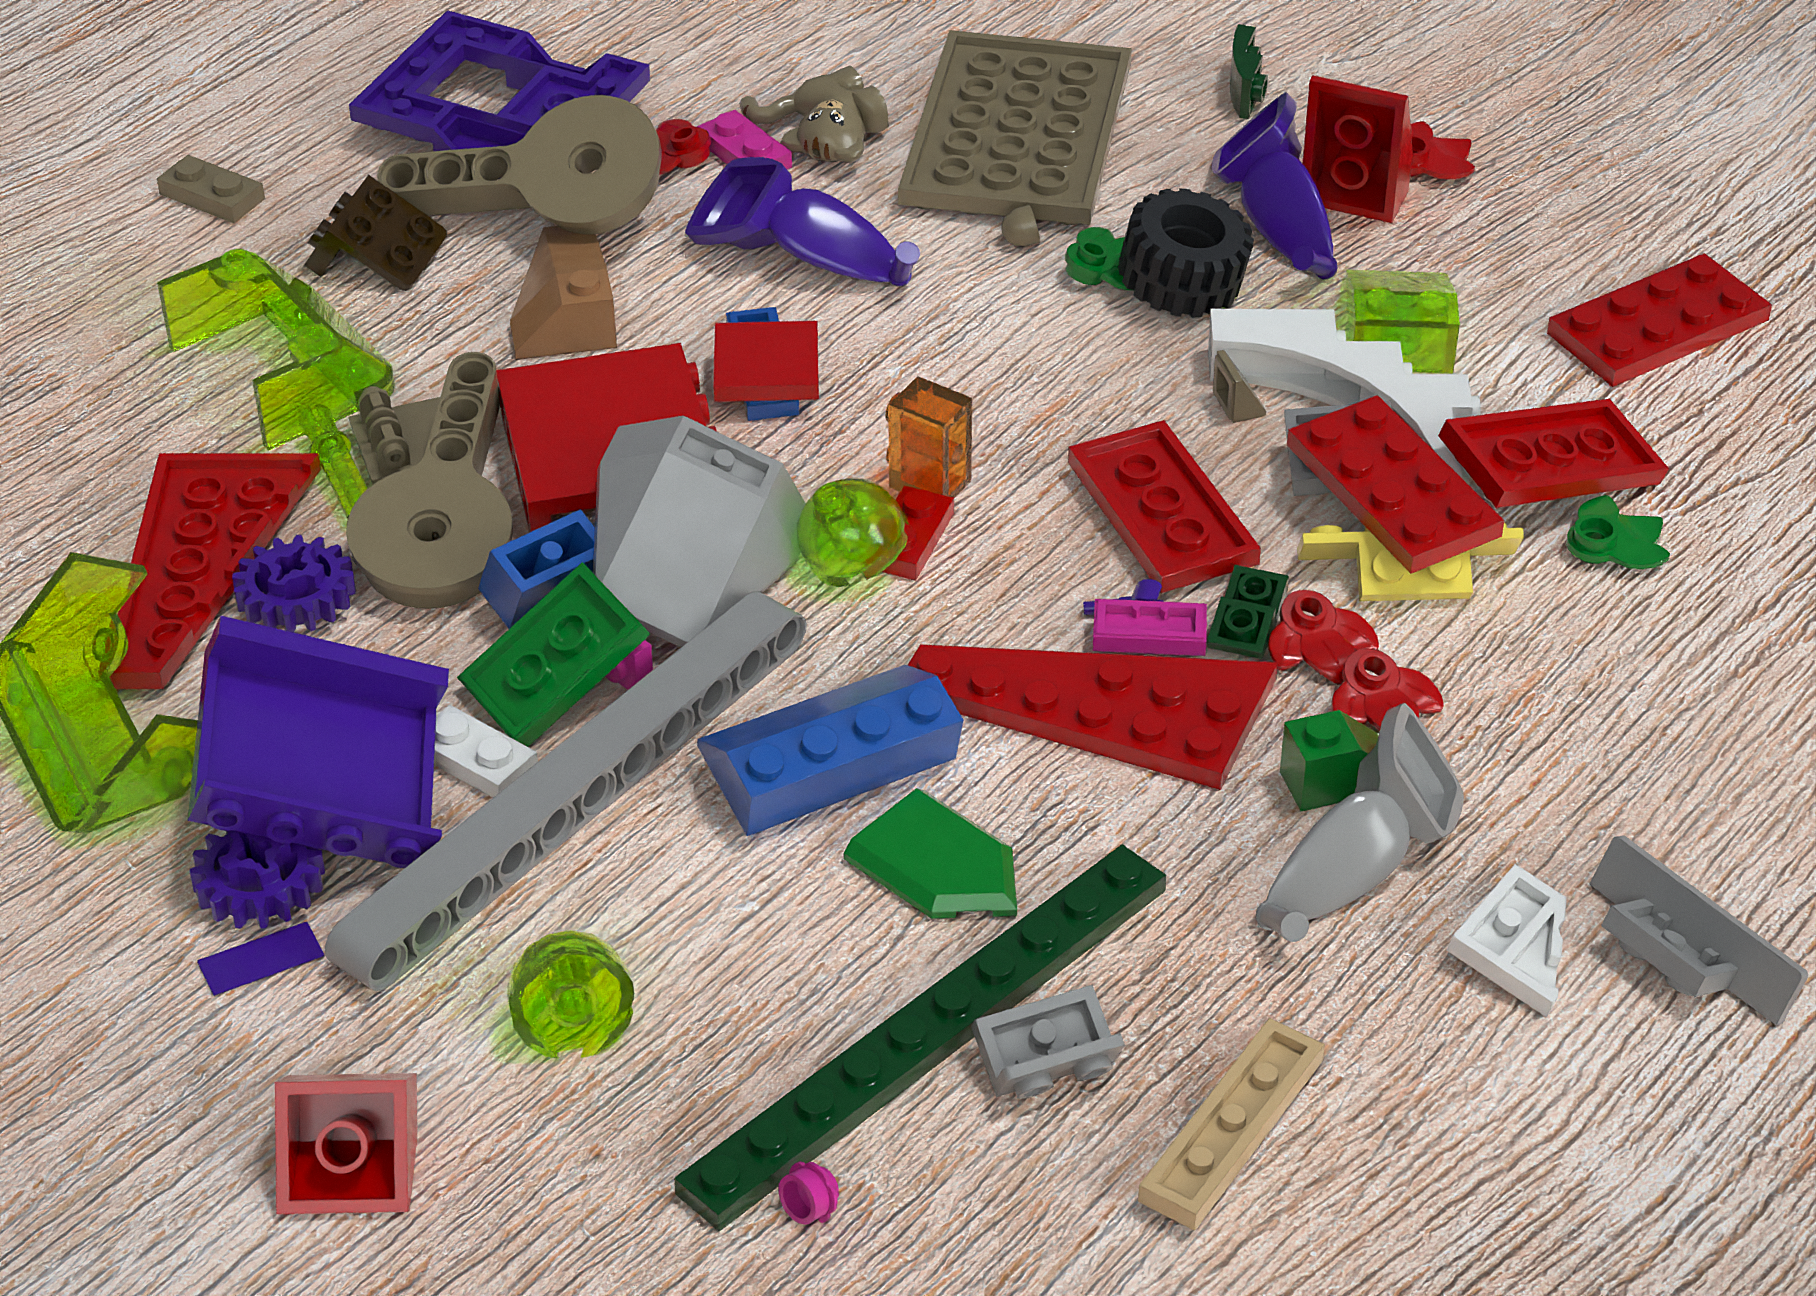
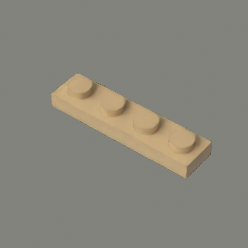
(1231, 1124)

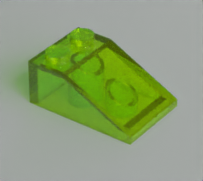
(1406, 308)

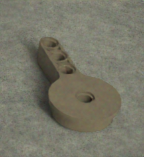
(545, 169)
(443, 494)

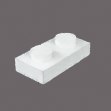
(479, 752)

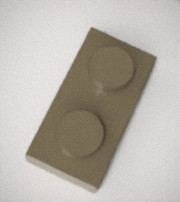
(211, 188)

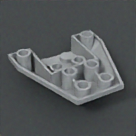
(690, 524)

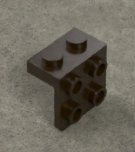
(378, 232)

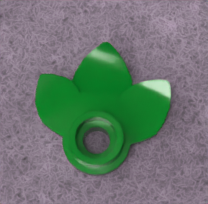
(1095, 258)
(1609, 536)

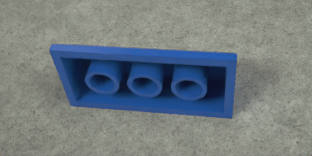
(833, 746)

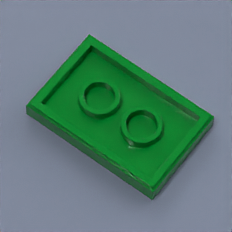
(553, 656)

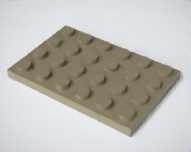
(1016, 127)

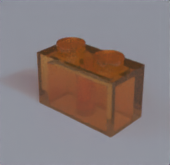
(929, 438)

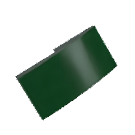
(1246, 80)
(1248, 612)

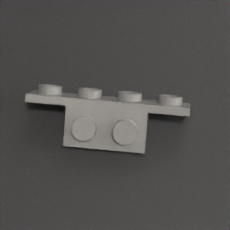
(1690, 935)

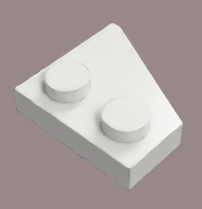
(1516, 938)

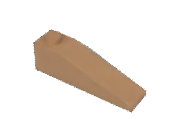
(564, 298)

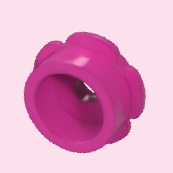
(808, 1193)

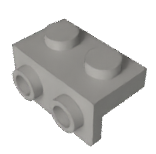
(1046, 1042)

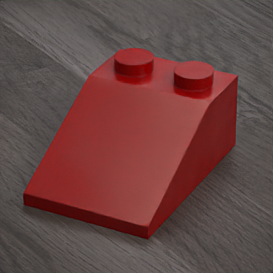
(1358, 147)

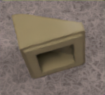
(1234, 391)

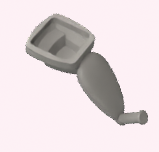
(1358, 843)

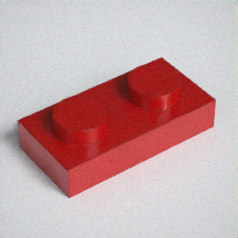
(927, 520)

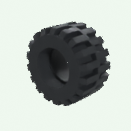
(1185, 252)

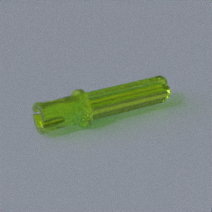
(334, 455)

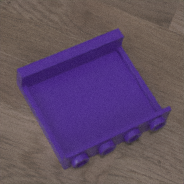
(316, 743)

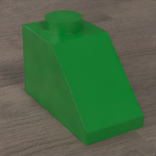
(1323, 757)

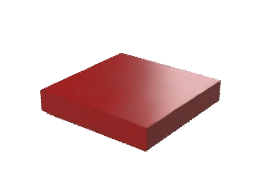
(766, 361)

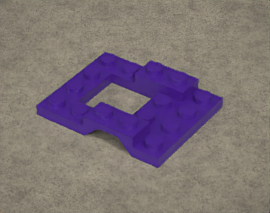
(402, 103)

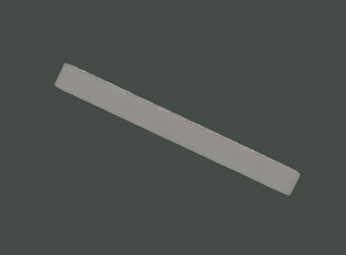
(562, 792)

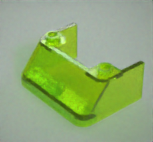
(328, 353)
(68, 713)

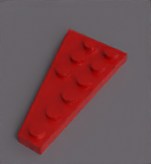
(192, 533)
(1135, 709)

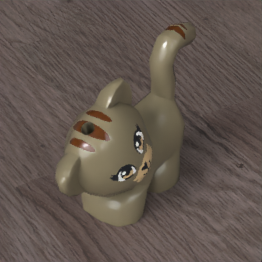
(834, 112)

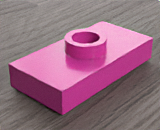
(1150, 627)

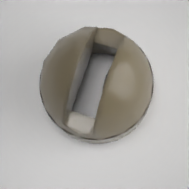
(1021, 227)

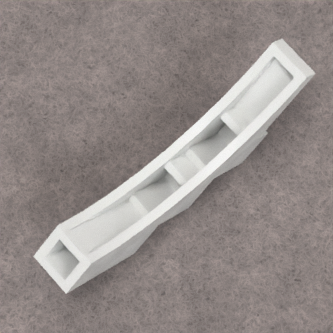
(1311, 358)

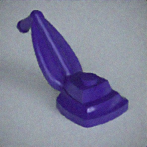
(1278, 187)
(755, 207)

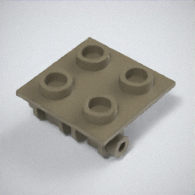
(389, 435)

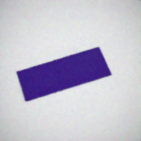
(260, 958)

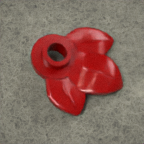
(682, 144)
(1439, 156)
(1320, 639)
(1370, 696)

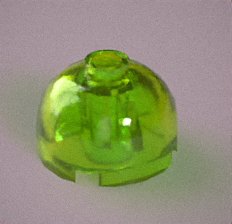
(850, 530)
(570, 994)

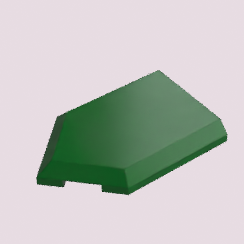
(936, 859)

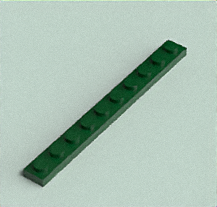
(917, 1038)

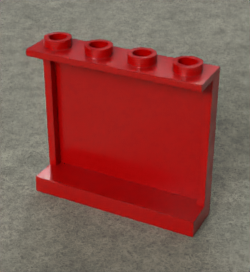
(568, 411)

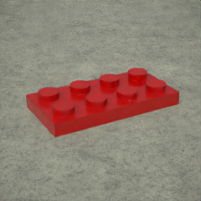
(1658, 319)
(1552, 452)
(1395, 484)
(1163, 506)

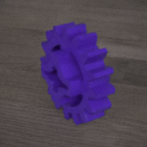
(297, 581)
(254, 877)

